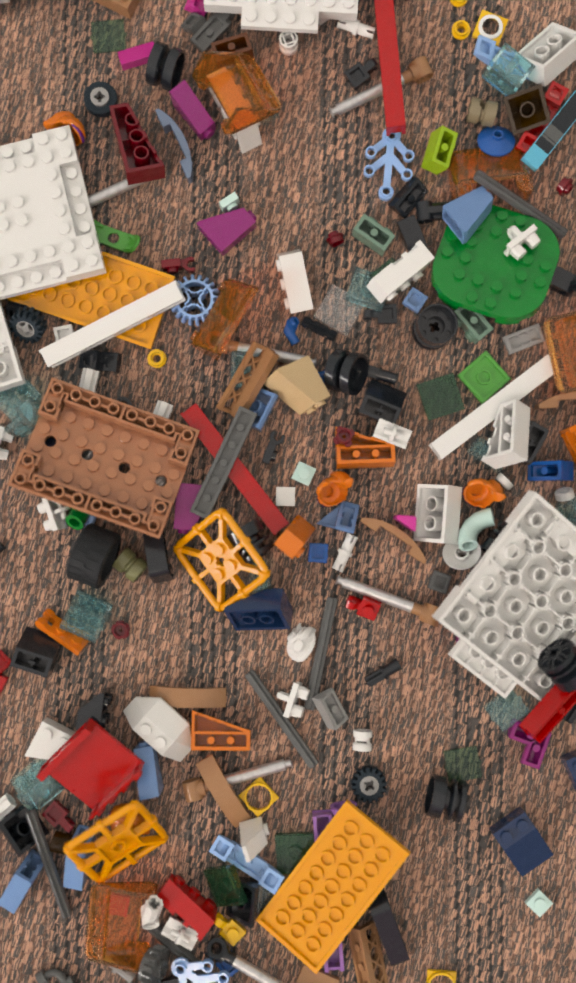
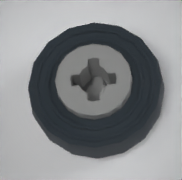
(100, 107)

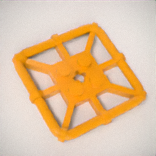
(221, 549)
(116, 843)

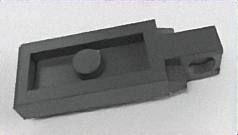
(212, 31)

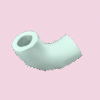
(473, 526)

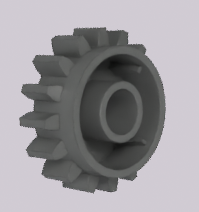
(154, 964)

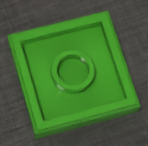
(483, 377)

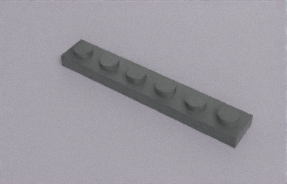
(223, 462)

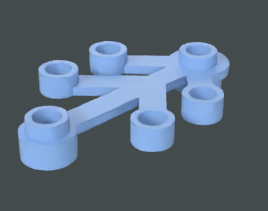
(389, 159)
(197, 965)

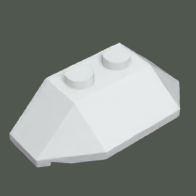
(160, 726)

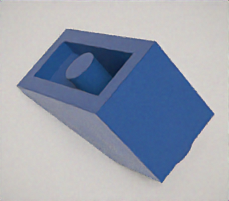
(551, 471)

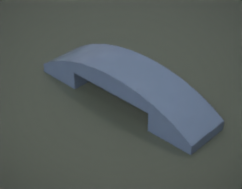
(169, 125)

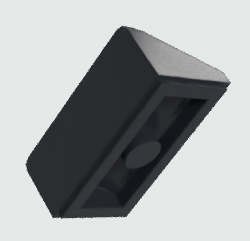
(408, 196)

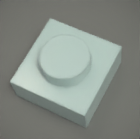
(229, 203)
(303, 473)
(538, 902)

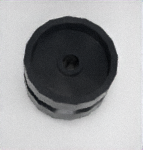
(164, 66)
(346, 372)

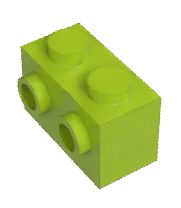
(439, 150)

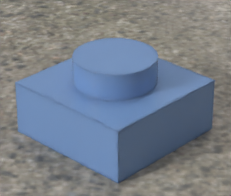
(414, 300)

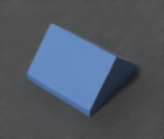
(263, 407)

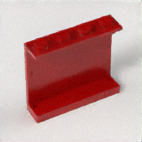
(93, 767)

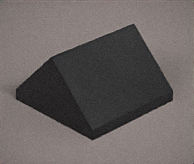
(17, 830)
(246, 913)

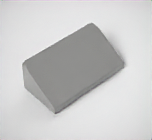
(330, 709)

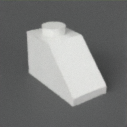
(253, 837)

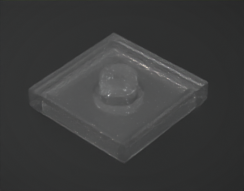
(338, 312)

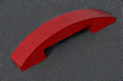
(554, 98)

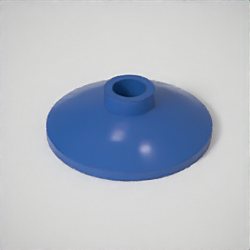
(496, 141)

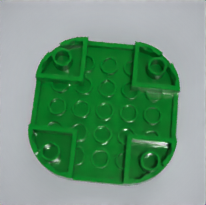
(487, 281)

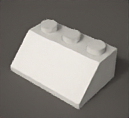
(550, 53)
(437, 513)

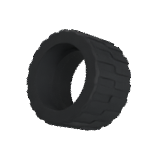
(93, 555)

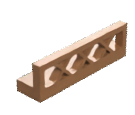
(252, 381)
(361, 954)

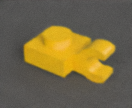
(230, 930)

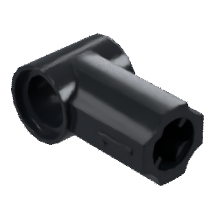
(429, 212)

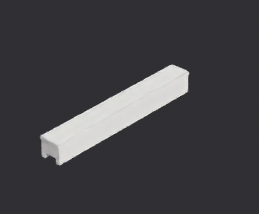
(113, 324)
(488, 410)

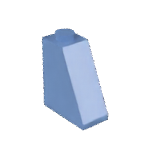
(468, 212)
(150, 783)
(72, 876)
(21, 881)

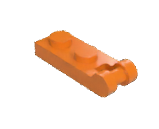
(68, 640)

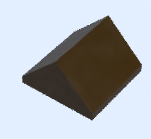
(527, 109)

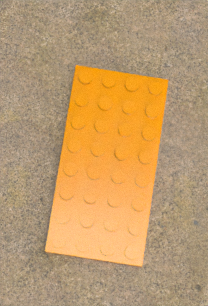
(100, 295)
(332, 886)

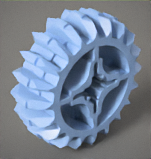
(208, 288)

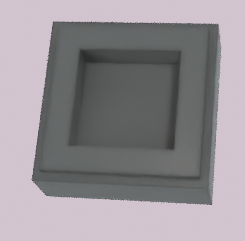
(193, 23)
(439, 582)

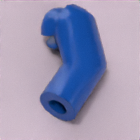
(290, 329)

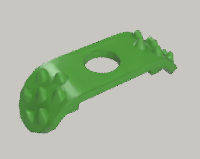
(126, 243)

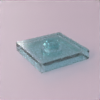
(359, 293)

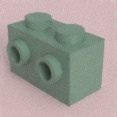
(373, 234)
(473, 324)

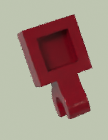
(172, 266)
(57, 814)

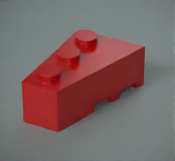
(188, 904)

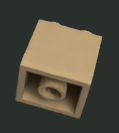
(299, 386)

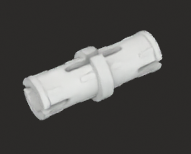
(357, 28)
(344, 552)

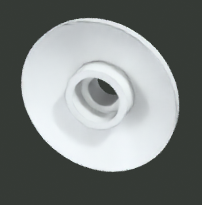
(452, 558)

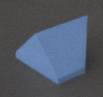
(342, 517)

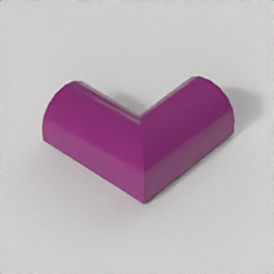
(533, 751)

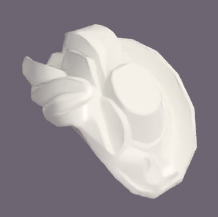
(301, 642)

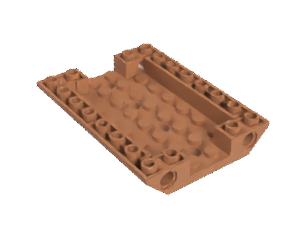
(115, 436)

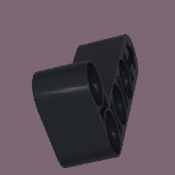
(157, 559)
(388, 929)

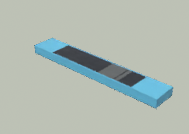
(551, 135)

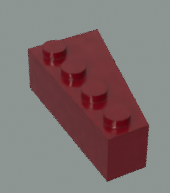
(136, 152)

